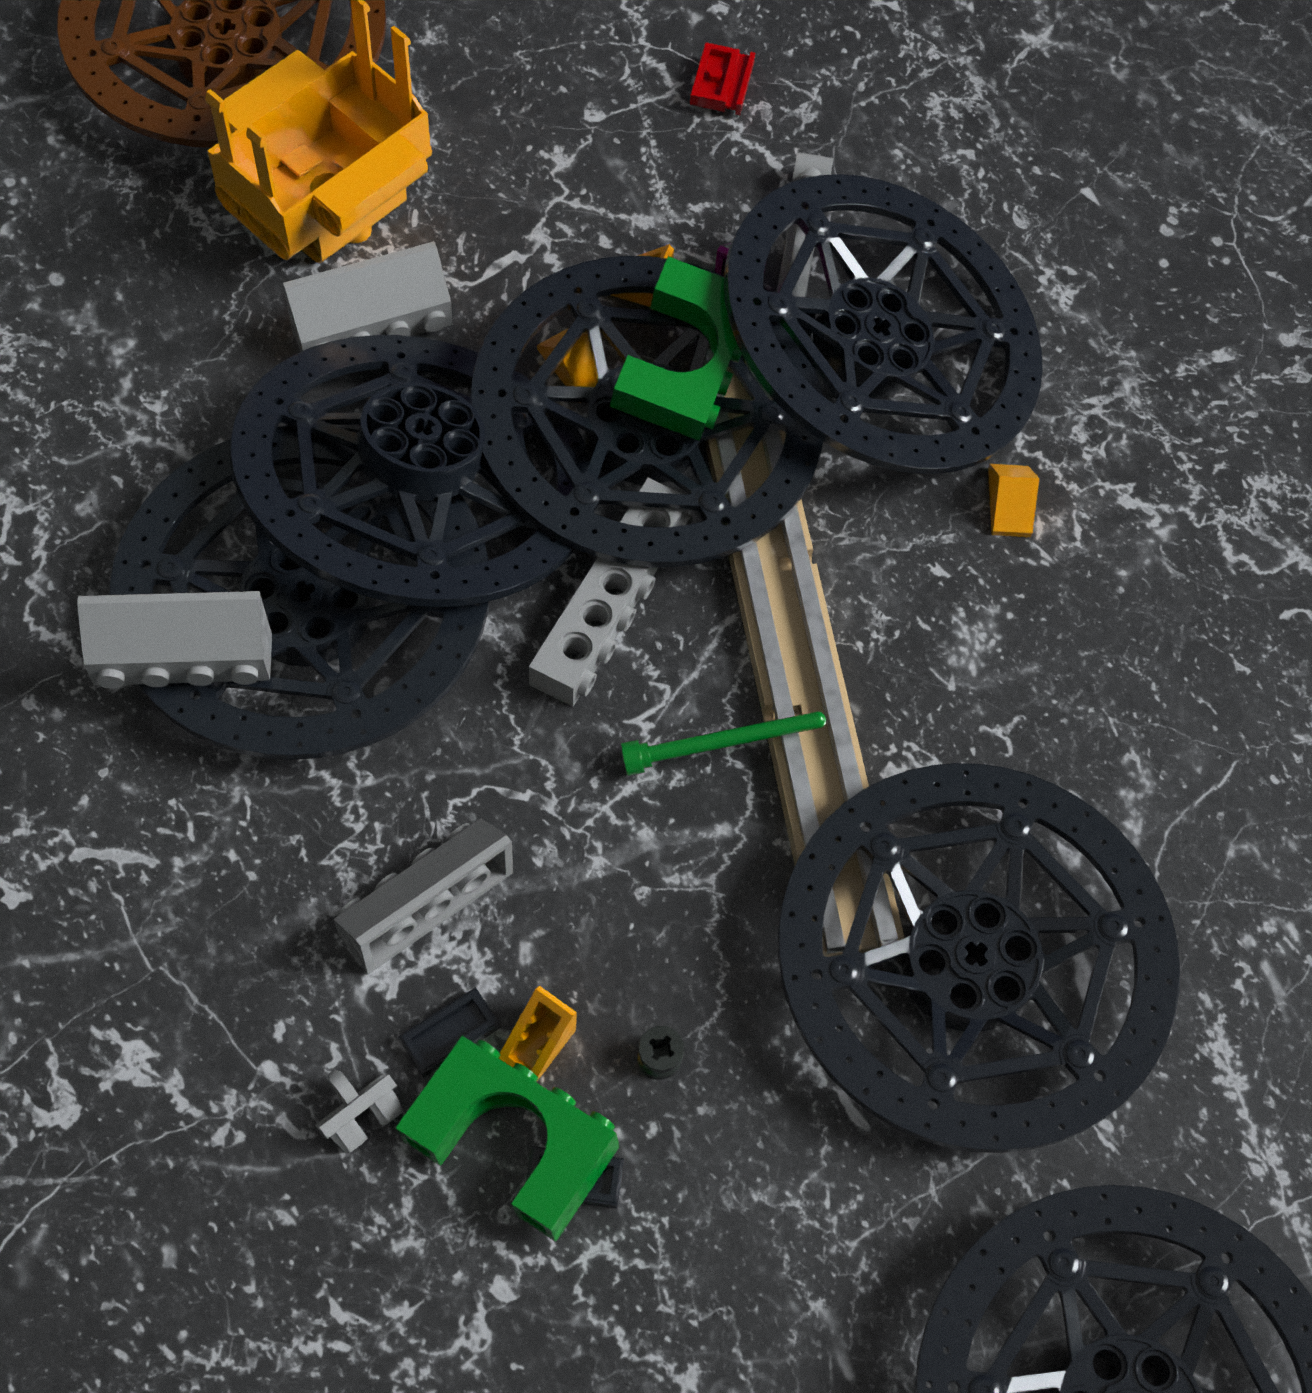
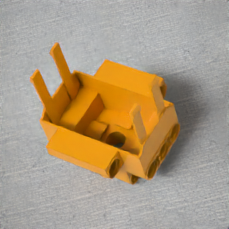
(319, 151)

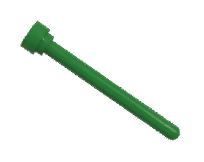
(640, 756)

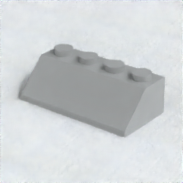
(376, 296)
(175, 638)
(425, 893)

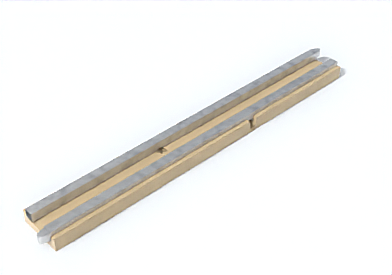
(798, 675)

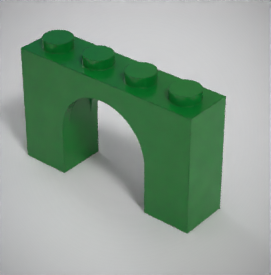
(682, 399)
(478, 1081)

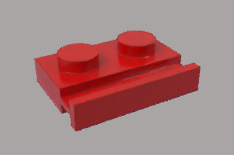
(722, 78)

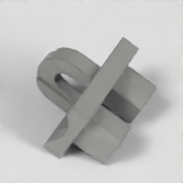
(376, 1096)

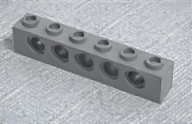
(569, 678)

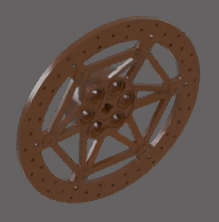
(215, 46)

